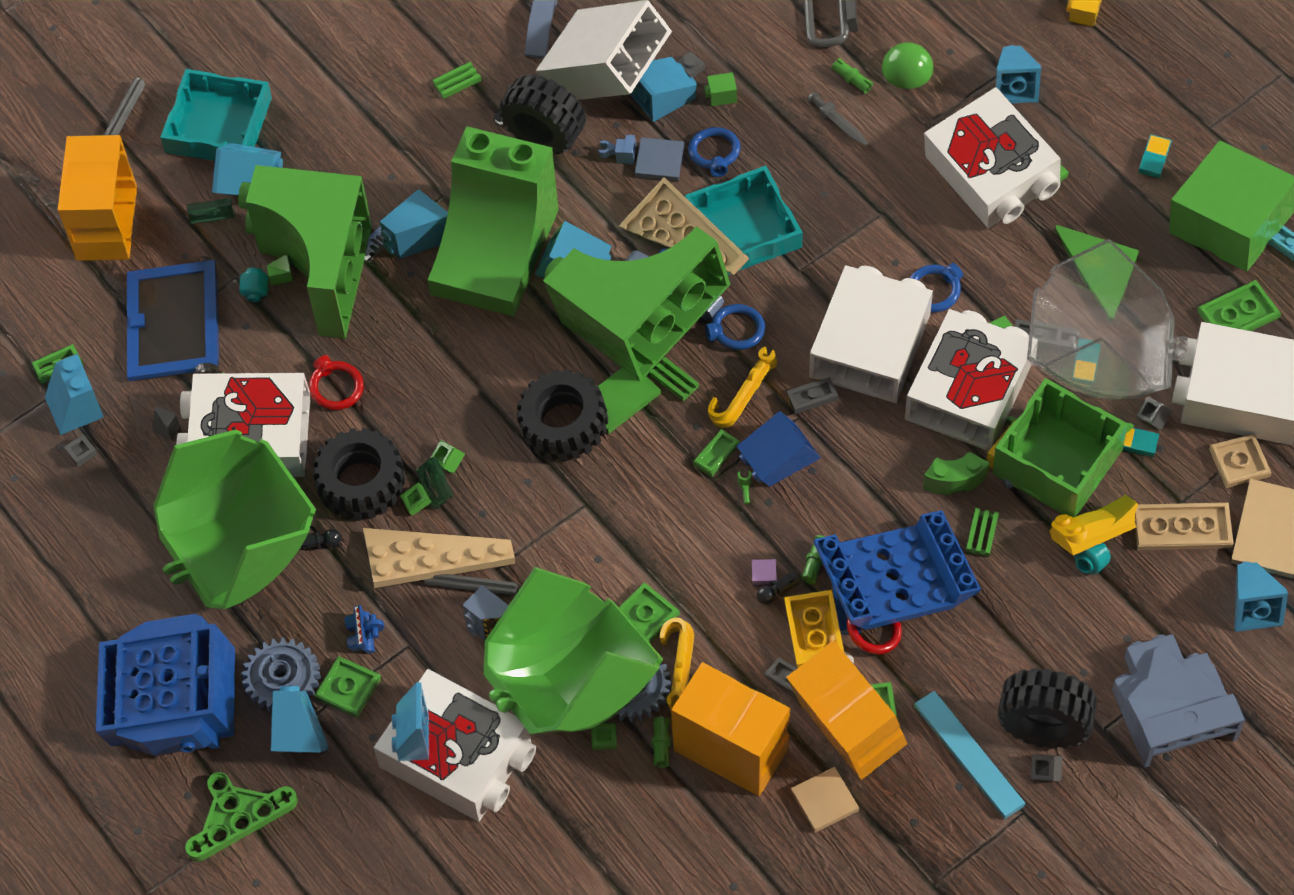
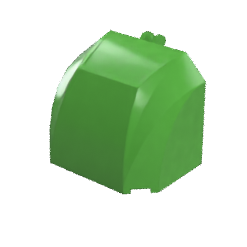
(229, 517)
(565, 656)

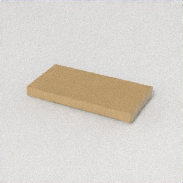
(1183, 526)

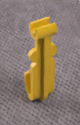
(745, 393)
(683, 655)

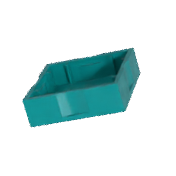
(213, 113)
(751, 215)

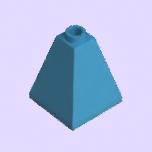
(1018, 75)
(1258, 598)

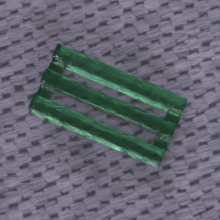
(210, 211)
(437, 480)

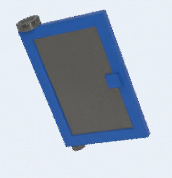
(173, 320)

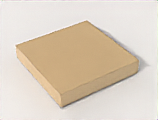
(1240, 460)
(825, 799)

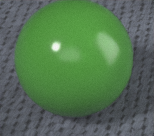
(907, 65)

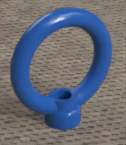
(717, 165)
(951, 274)
(715, 332)

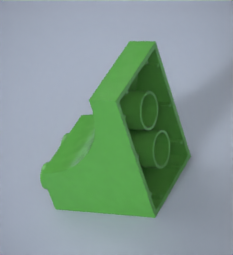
(495, 220)
(322, 229)
(637, 306)

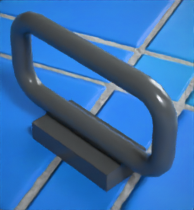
(847, 19)

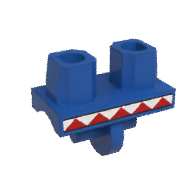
(366, 629)

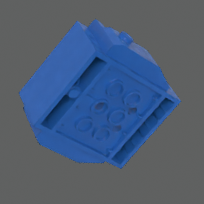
(166, 715)

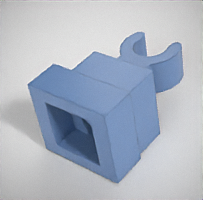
(624, 149)

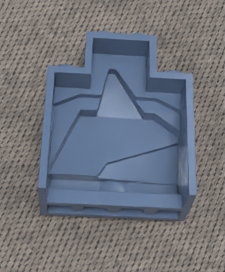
(1173, 699)

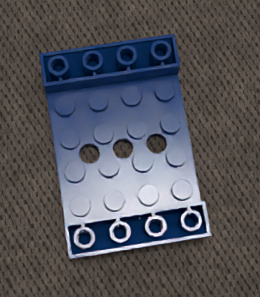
(922, 557)

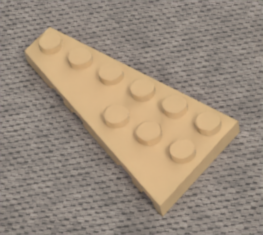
(669, 217)
(417, 556)

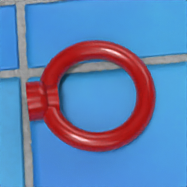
(324, 367)
(871, 648)

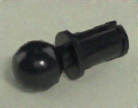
(330, 538)
(767, 594)

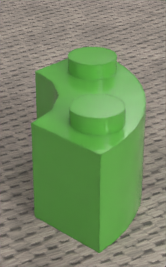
(956, 475)

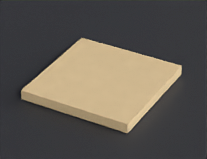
(1267, 528)

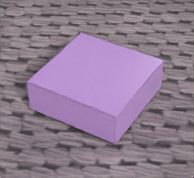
(763, 571)

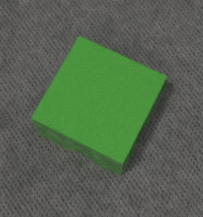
(1232, 205)
(1059, 448)

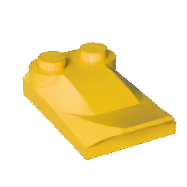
(1094, 527)
(812, 623)

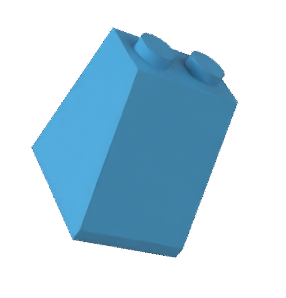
(664, 88)
(237, 163)
(413, 226)
(565, 240)
(71, 396)
(295, 723)

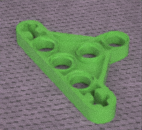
(224, 820)

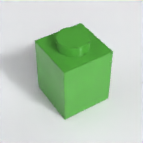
(721, 89)

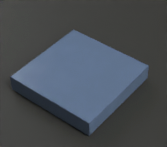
(659, 159)

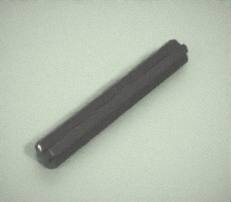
(125, 107)
(472, 583)

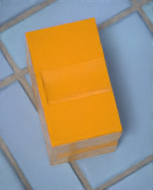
(97, 197)
(847, 710)
(730, 729)

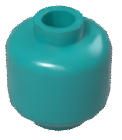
(254, 284)
(1093, 559)

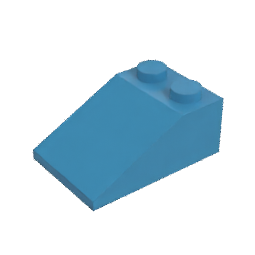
(411, 726)

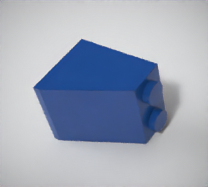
(777, 450)

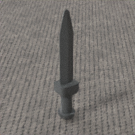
(828, 110)

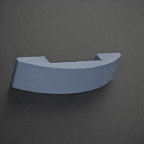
(539, 28)

